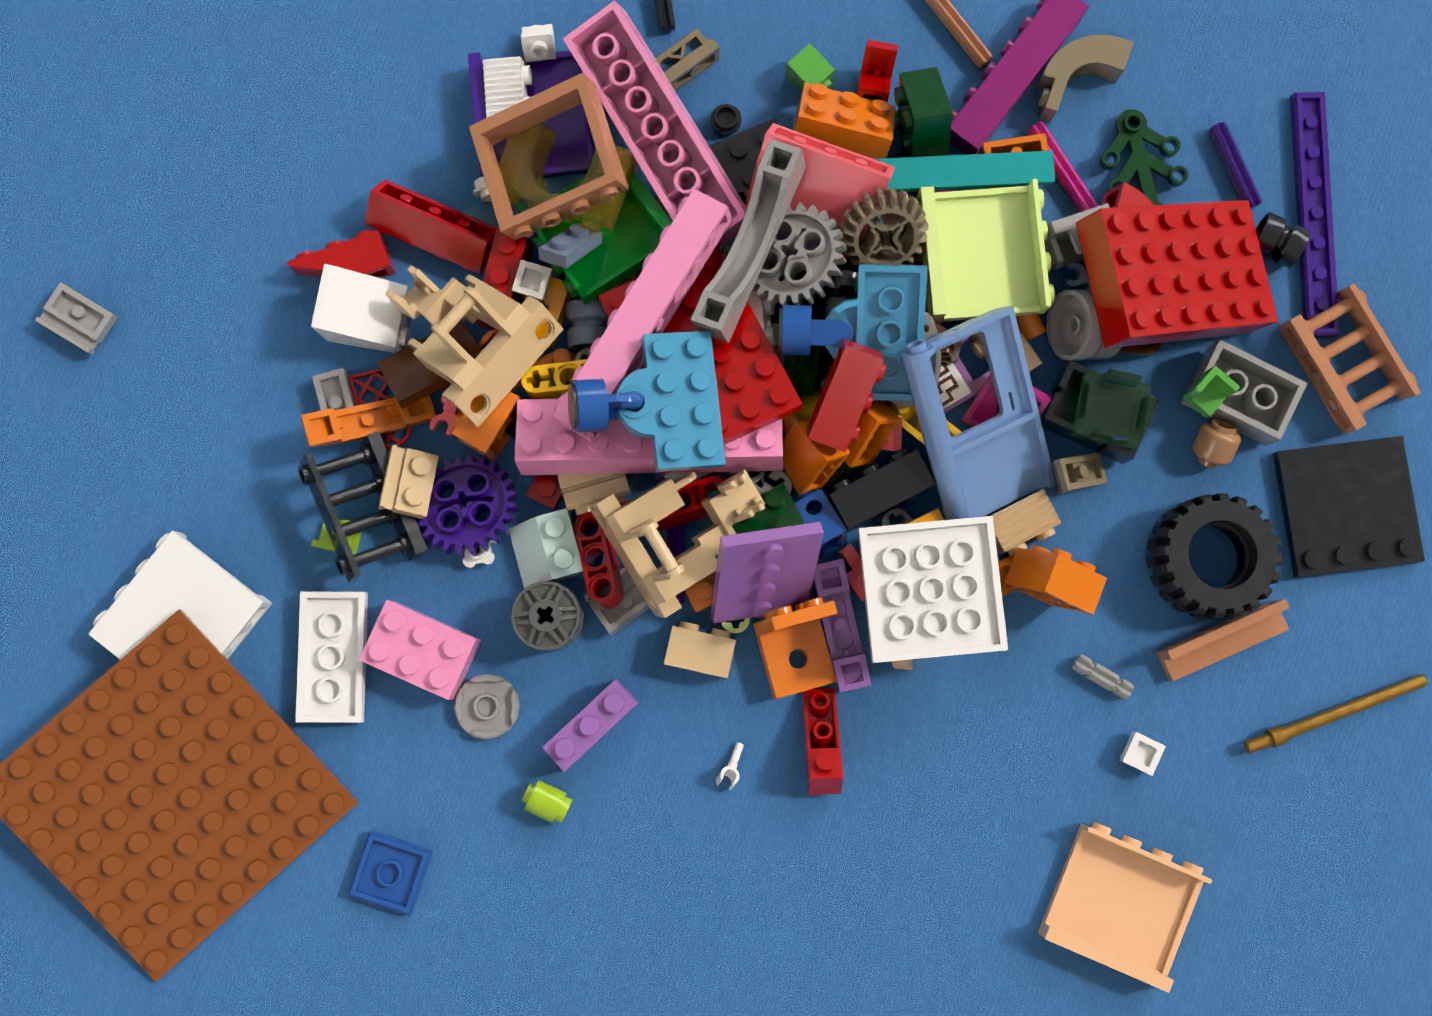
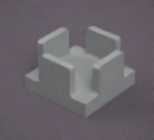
(1064, 241)

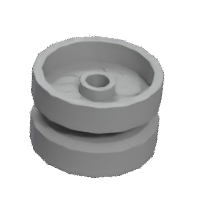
(1075, 328)

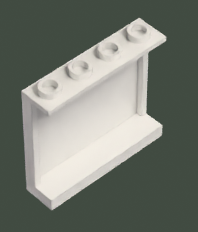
(174, 580)

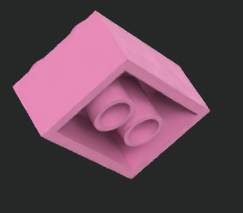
(420, 650)

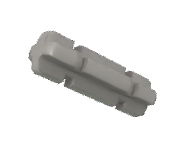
(1102, 676)

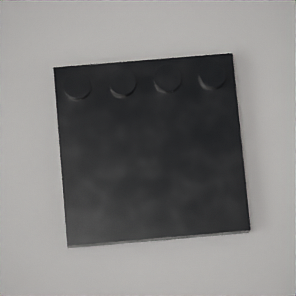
(1348, 506)

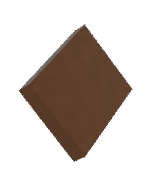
(411, 378)

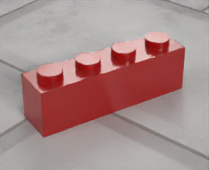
(430, 225)

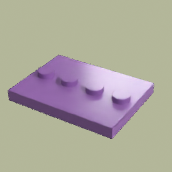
(765, 571)

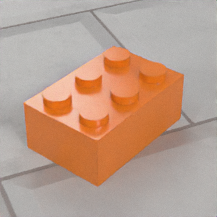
(846, 120)

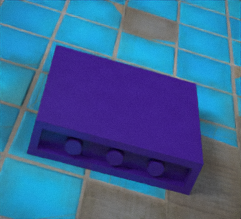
(573, 143)

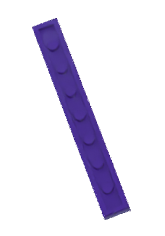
(1314, 206)

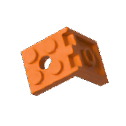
(800, 631)

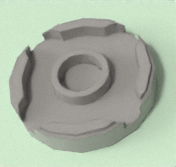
(487, 706)

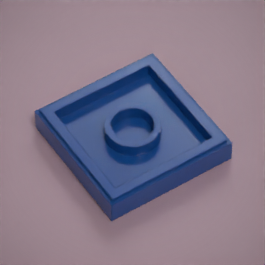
(390, 872)

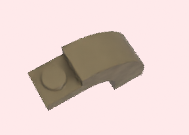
(1089, 55)

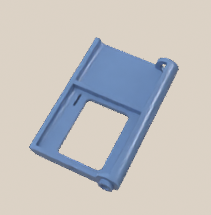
(998, 457)

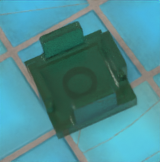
(1113, 408)

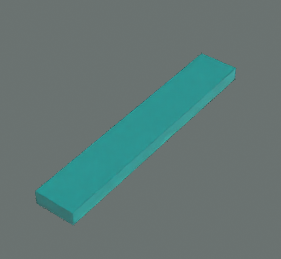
(971, 171)

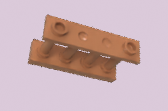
(1332, 386)

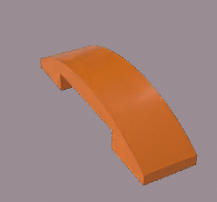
(354, 423)

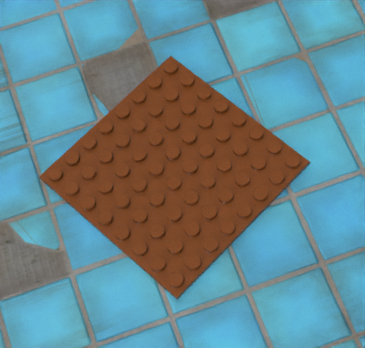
(168, 795)

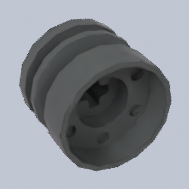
(567, 616)

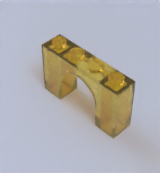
(523, 176)

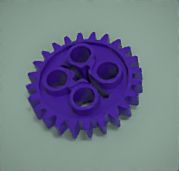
(468, 532)

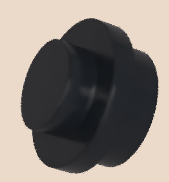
(726, 119)

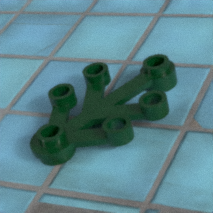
(1140, 159)

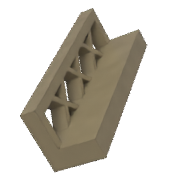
(691, 65)

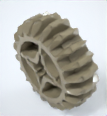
(886, 213)

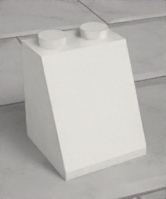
(357, 312)

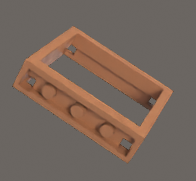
(528, 114)

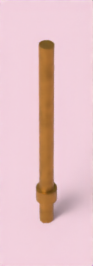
(1279, 735)

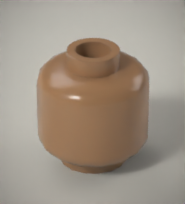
(1216, 443)

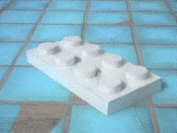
(328, 657)

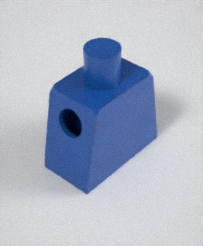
(834, 530)

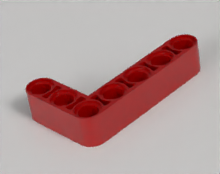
(598, 544)

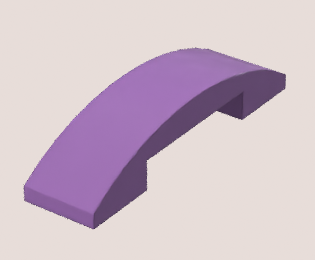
(841, 629)

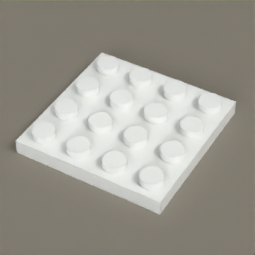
(932, 589)

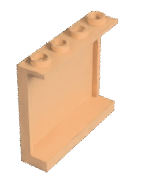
(1122, 904)

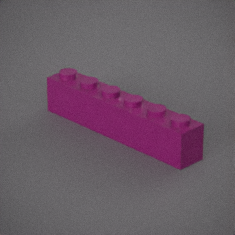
(1014, 73)

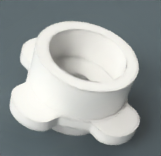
(482, 557)

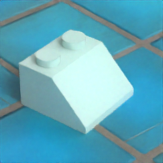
(546, 548)

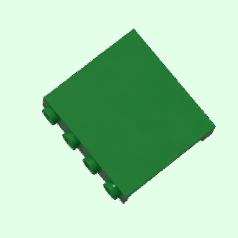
(621, 251)

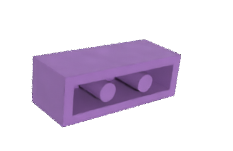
(590, 725)

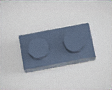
(570, 245)

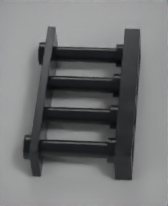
(376, 456)

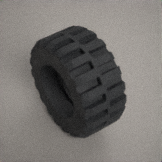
(1254, 548)

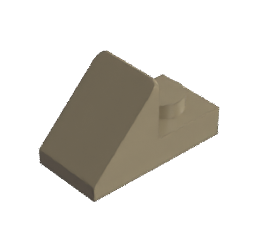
(1078, 472)

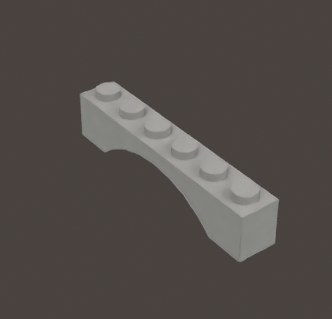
(770, 198)

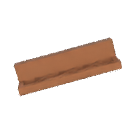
(1223, 639)

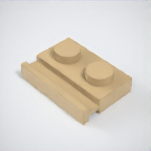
(408, 482)

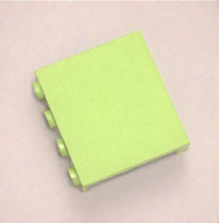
(985, 252)

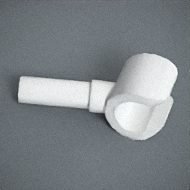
(730, 771)

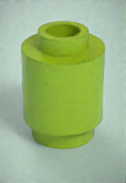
(546, 802)

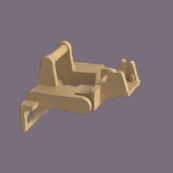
(500, 362)
(639, 517)

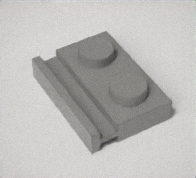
(76, 318)
(628, 610)

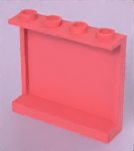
(831, 174)

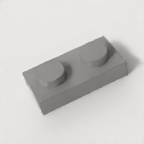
(333, 390)

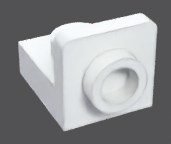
(538, 43)

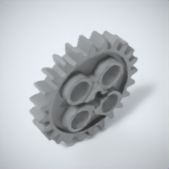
(794, 257)

